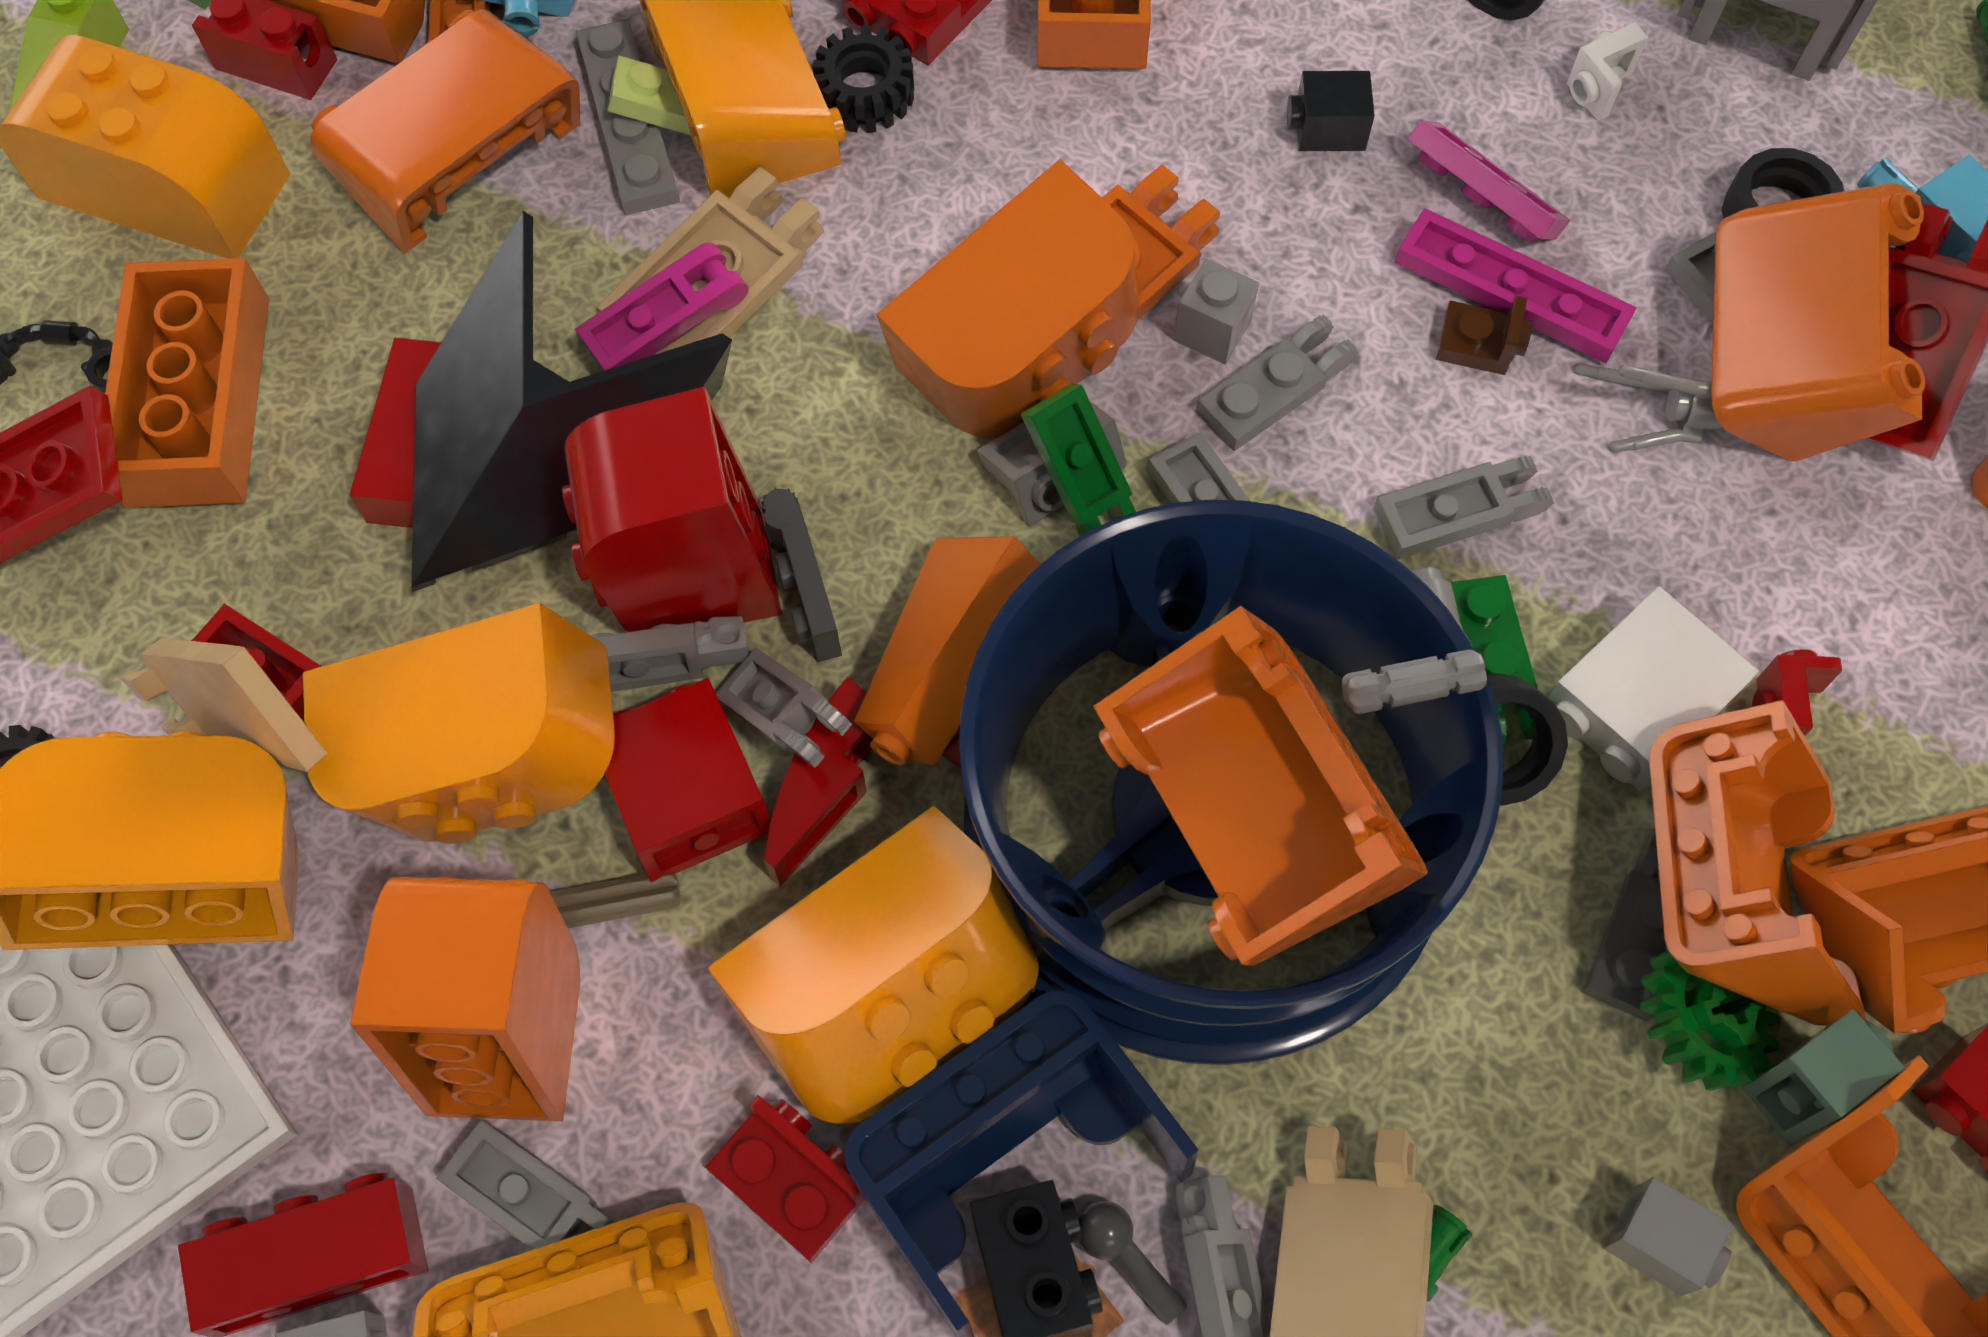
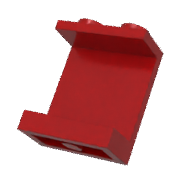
(683, 781)

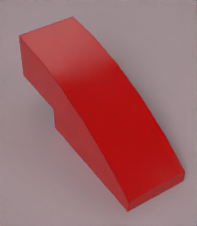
(818, 797)

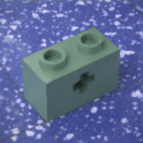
(1824, 1077)

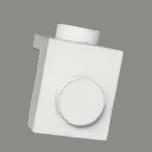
(1602, 64)

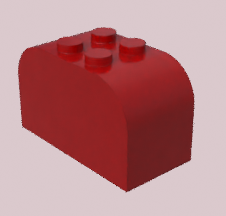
(667, 516)

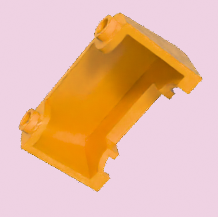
(744, 88)
(619, 1280)

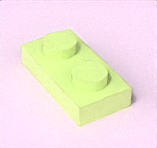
(646, 95)

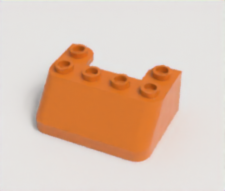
(1903, 911)

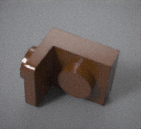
(1484, 336)

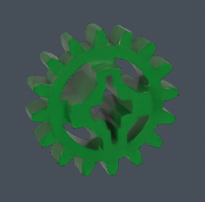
(1707, 1026)

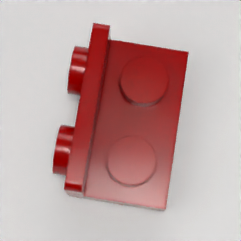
(787, 1177)

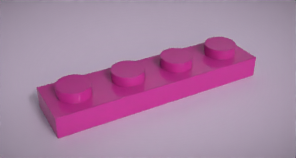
(1495, 274)

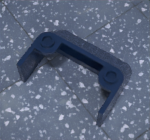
(983, 1105)

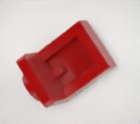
(1792, 678)

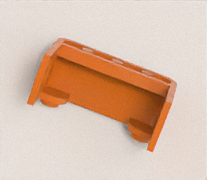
(1846, 1241)

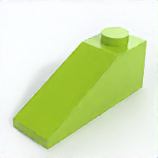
(58, 18)

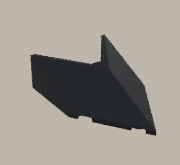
(499, 422)

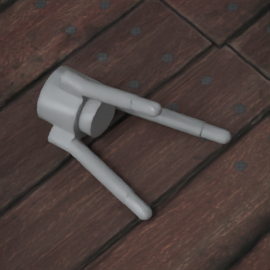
(1686, 403)

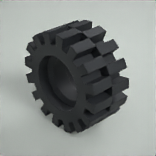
(865, 54)

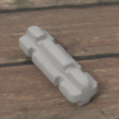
(1414, 681)

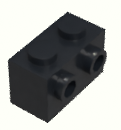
(1032, 1264)

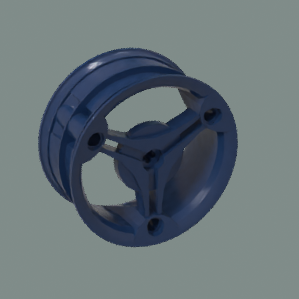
(1324, 597)

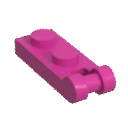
(662, 308)

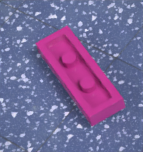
(1487, 182)

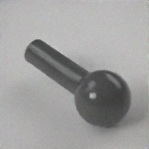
(1108, 1236)

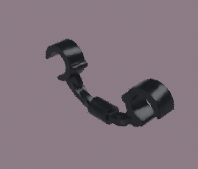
(59, 333)

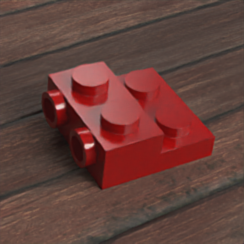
(921, 24)

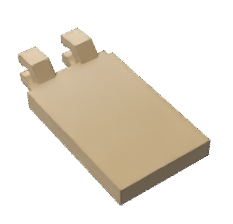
(752, 248)
(225, 696)
(1354, 1247)

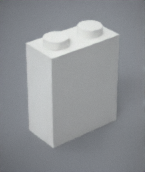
(1645, 678)

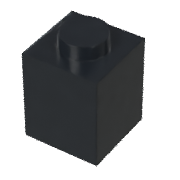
(1332, 111)

